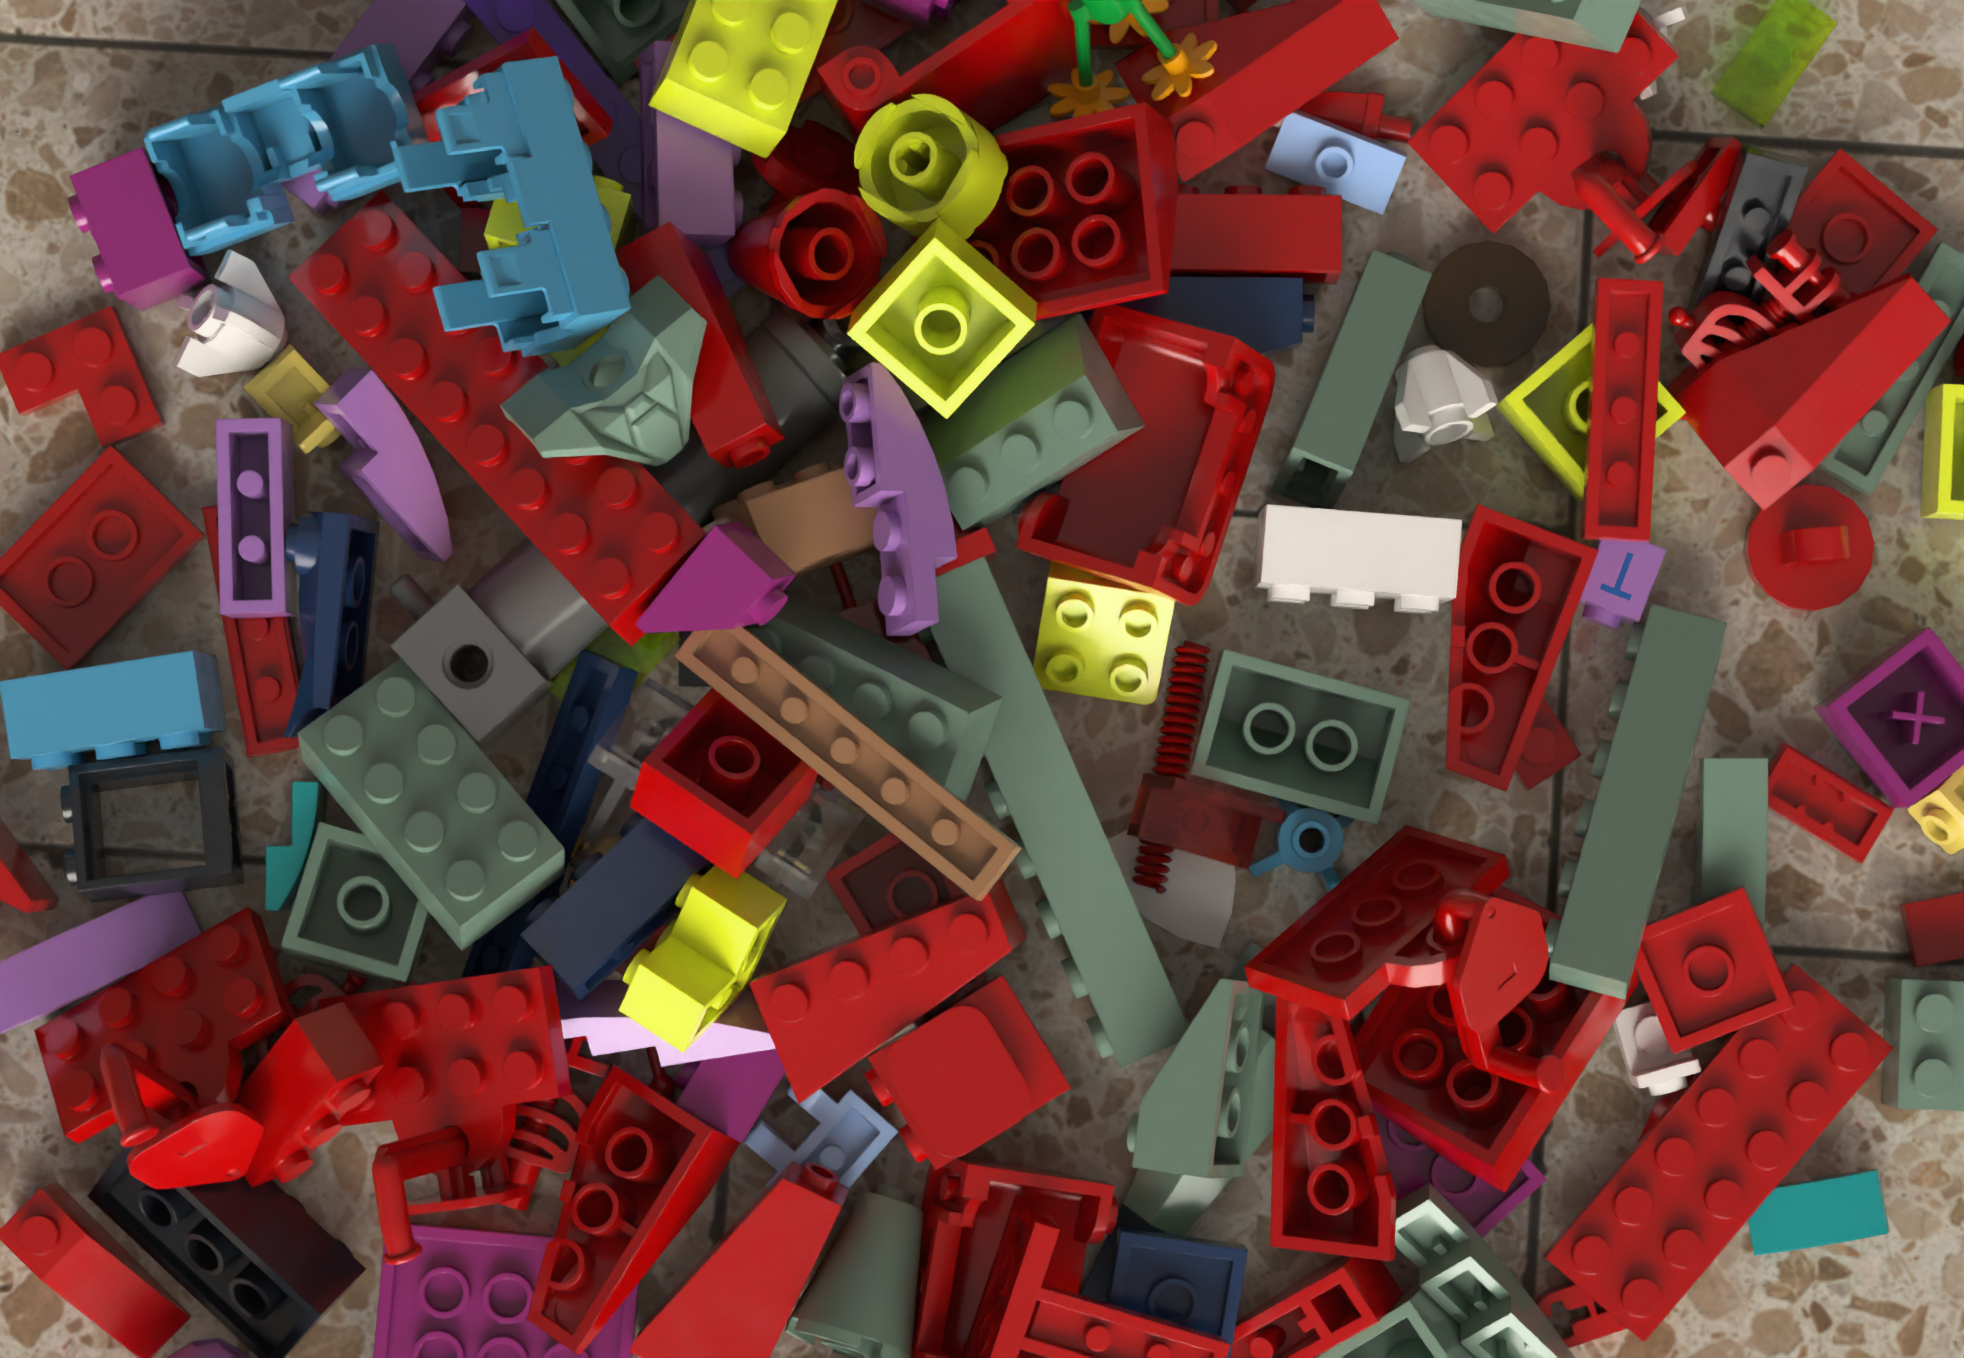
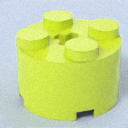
(929, 164)

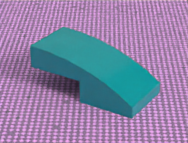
(287, 863)
(1820, 1213)

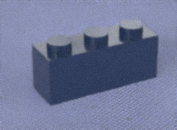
(611, 905)

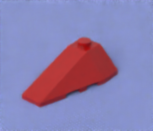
(1262, 71)
(1797, 395)
(1505, 638)
(1327, 1151)
(629, 1194)

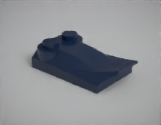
(336, 584)

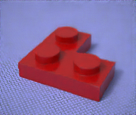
(87, 359)

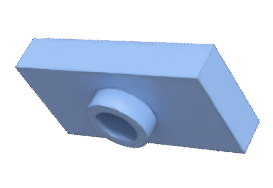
(1336, 159)

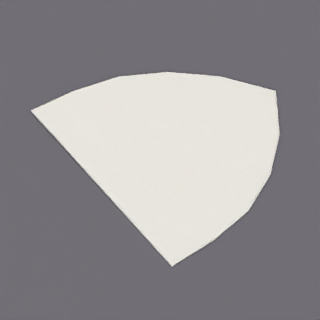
(1196, 896)

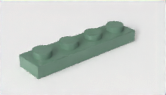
(1872, 442)

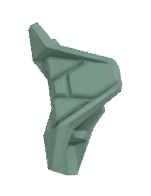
(623, 392)

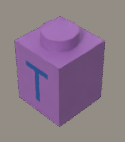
(1620, 582)

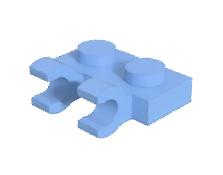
(843, 1140)

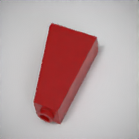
(727, 392)
(752, 1276)

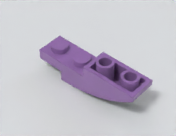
(898, 475)

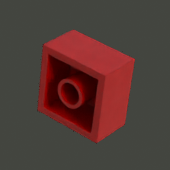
(722, 784)

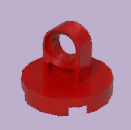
(808, 161)
(1809, 548)

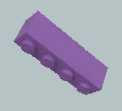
(421, 35)

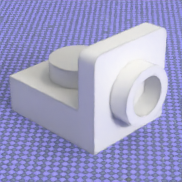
(1648, 1053)

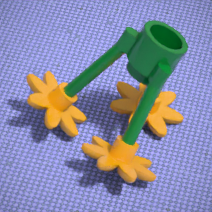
(1093, 92)

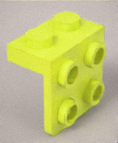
(1101, 637)

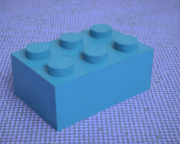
(114, 709)

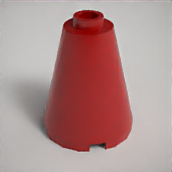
(812, 252)

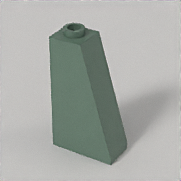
(1352, 381)

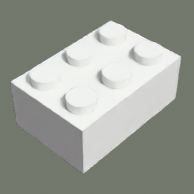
(1356, 558)

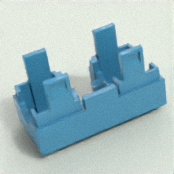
(326, 116)
(526, 148)

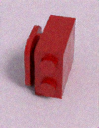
(966, 1073)

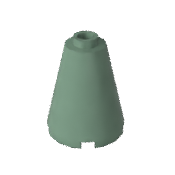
(867, 1281)

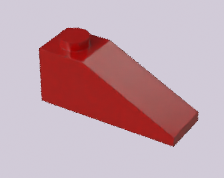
(92, 1271)
(1318, 1311)

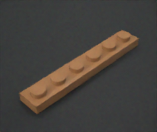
(851, 756)

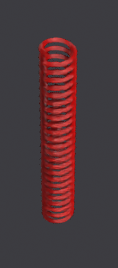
(1173, 748)

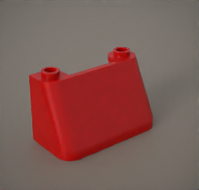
(986, 72)
(1166, 494)
(962, 1228)

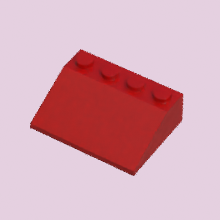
(1085, 210)
(1463, 1113)

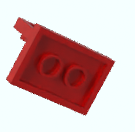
(1063, 1320)

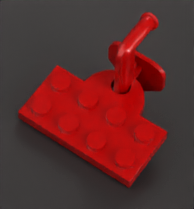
(1538, 126)
(1420, 920)
(160, 1037)
(451, 1086)

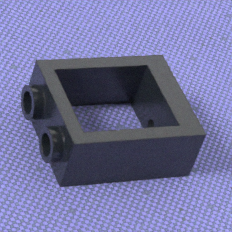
(219, 822)

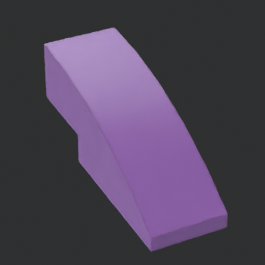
(388, 461)

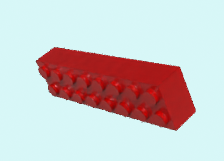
(589, 515)

